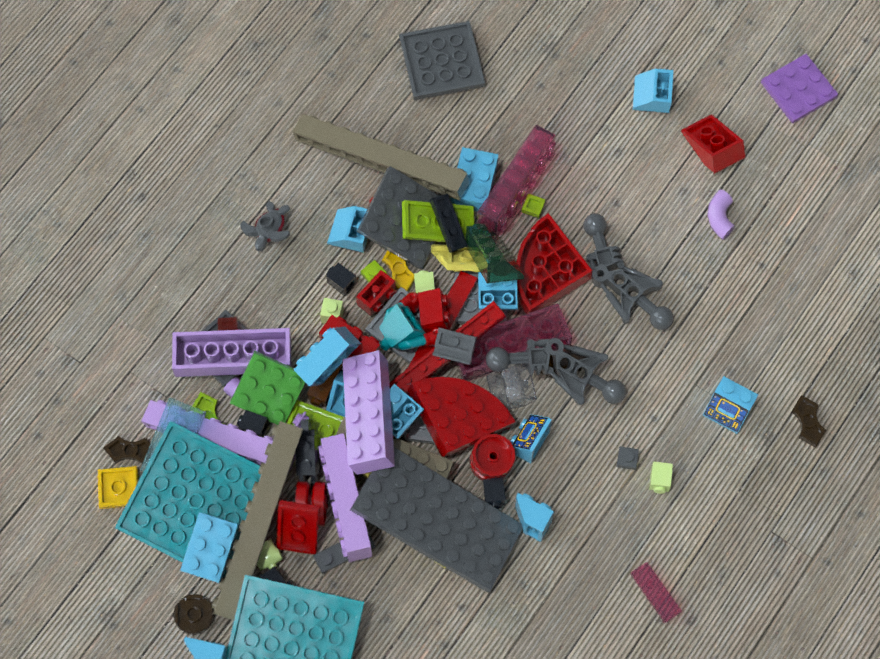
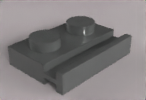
(454, 346)

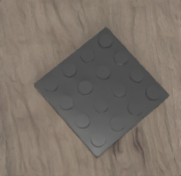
(441, 60)
(384, 217)

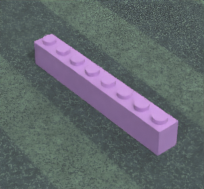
(242, 443)

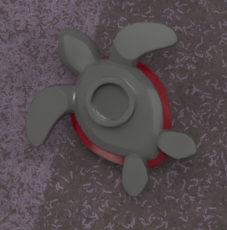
(268, 226)

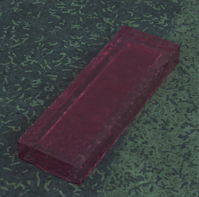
(655, 592)

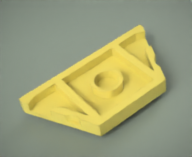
(455, 261)

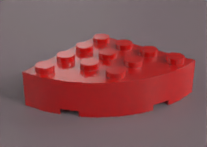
(549, 266)
(458, 412)

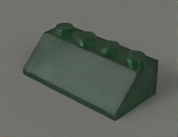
(491, 255)

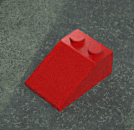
(714, 143)

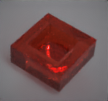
(227, 323)

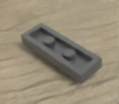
(333, 557)

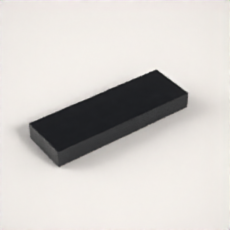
(448, 223)

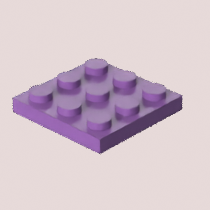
(799, 88)

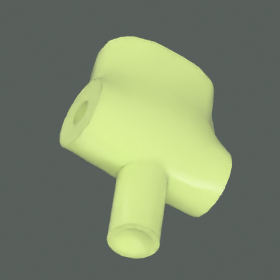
(269, 556)

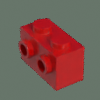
(376, 293)
(433, 309)

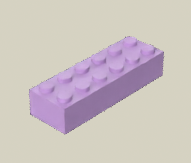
(226, 350)
(368, 413)
(344, 493)

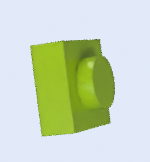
(533, 205)
(371, 270)

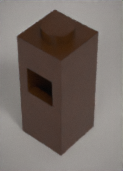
(320, 394)

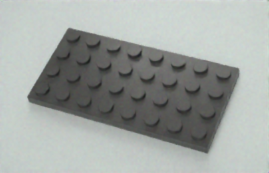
(438, 519)

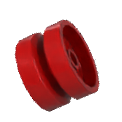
(491, 447)
(318, 497)

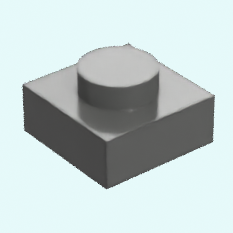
(627, 458)

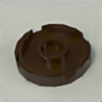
(193, 614)

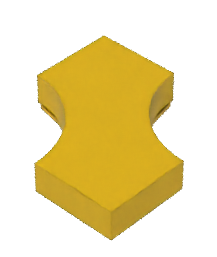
(400, 273)

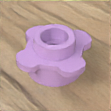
(297, 421)

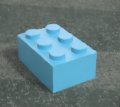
(481, 172)
(326, 355)
(209, 547)

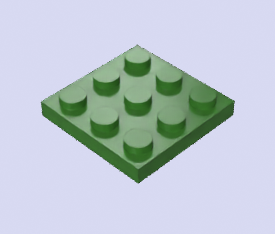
(268, 388)

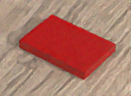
(297, 527)

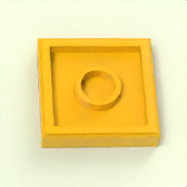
(116, 486)

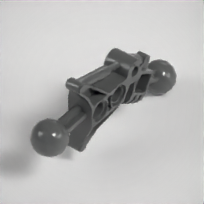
(609, 259)
(538, 359)

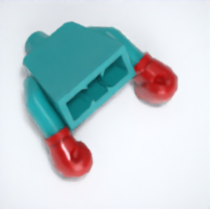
(401, 327)

